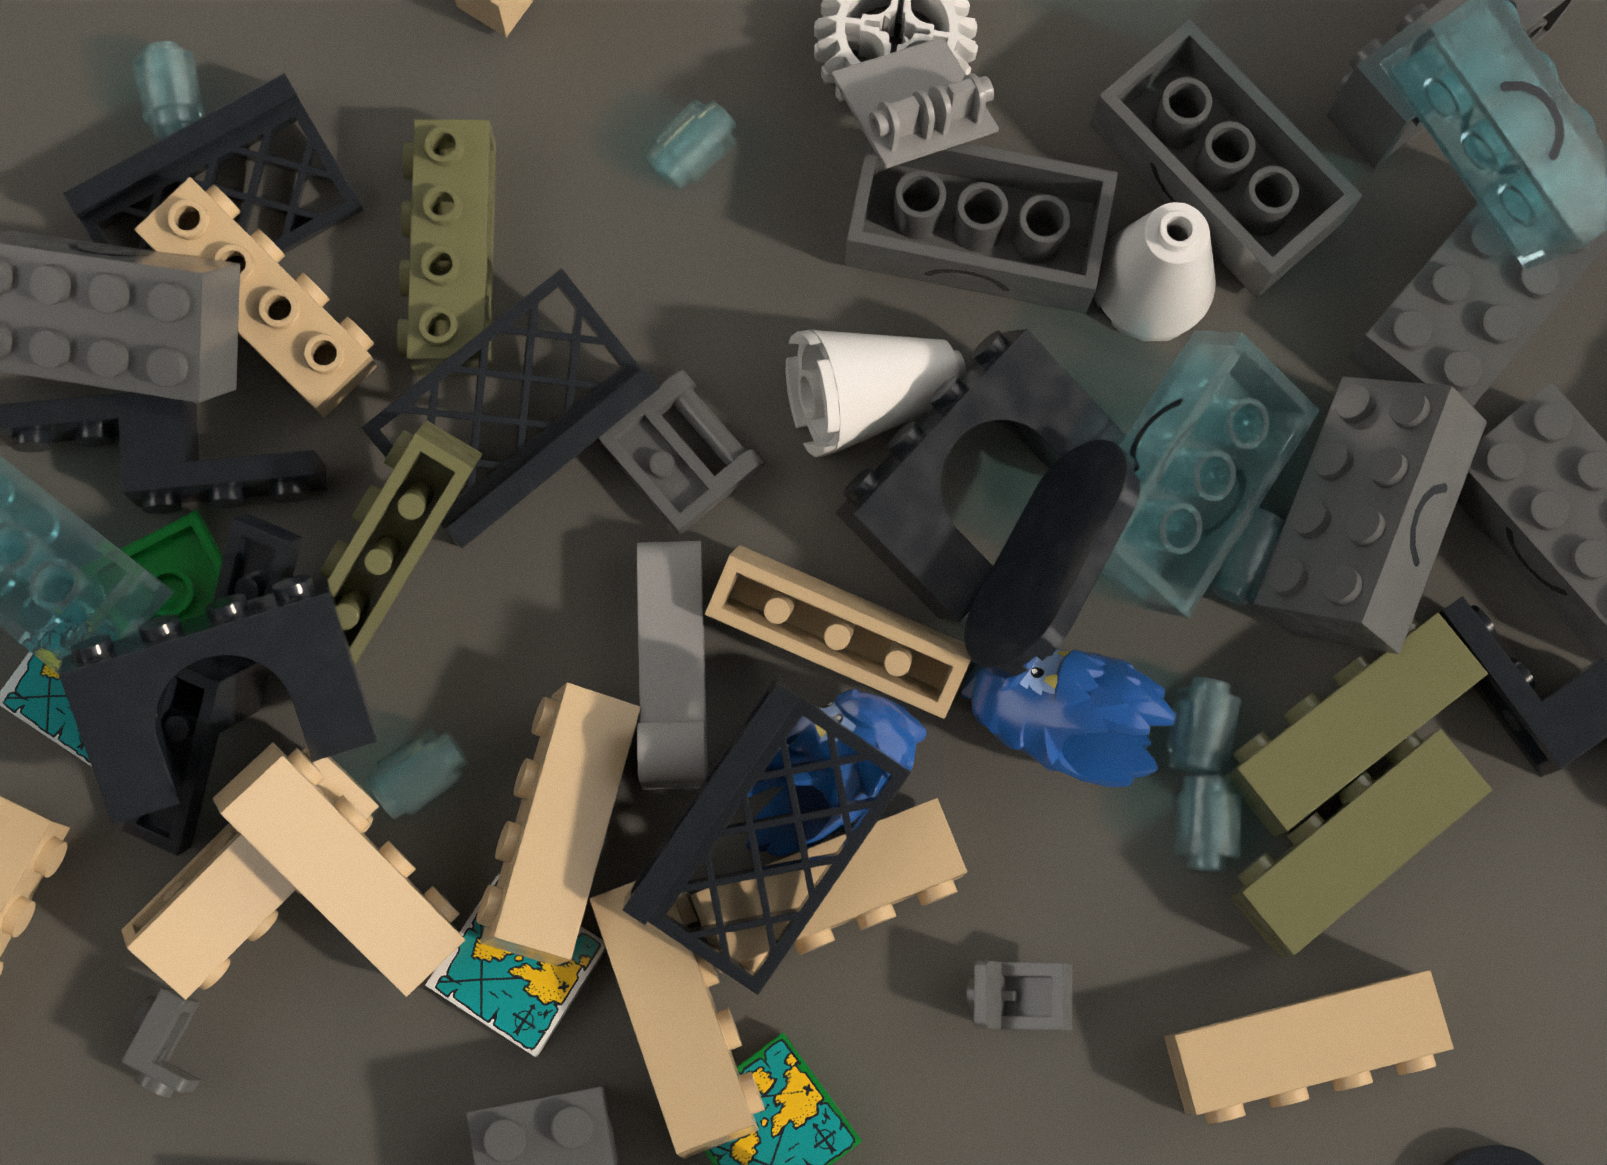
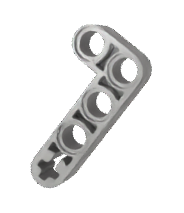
(671, 666)

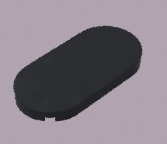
(1052, 558)

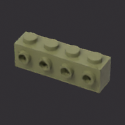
(450, 241)
(395, 528)
(1353, 725)
(1359, 843)

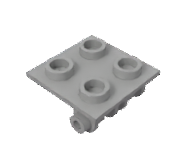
(916, 102)

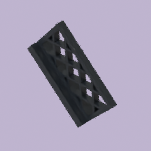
(202, 148)
(558, 441)
(716, 804)

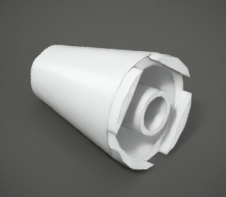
(1158, 274)
(863, 384)

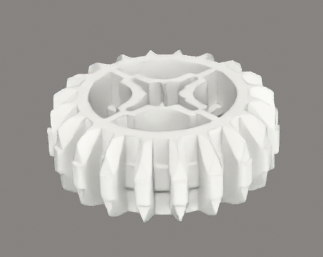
(843, 31)

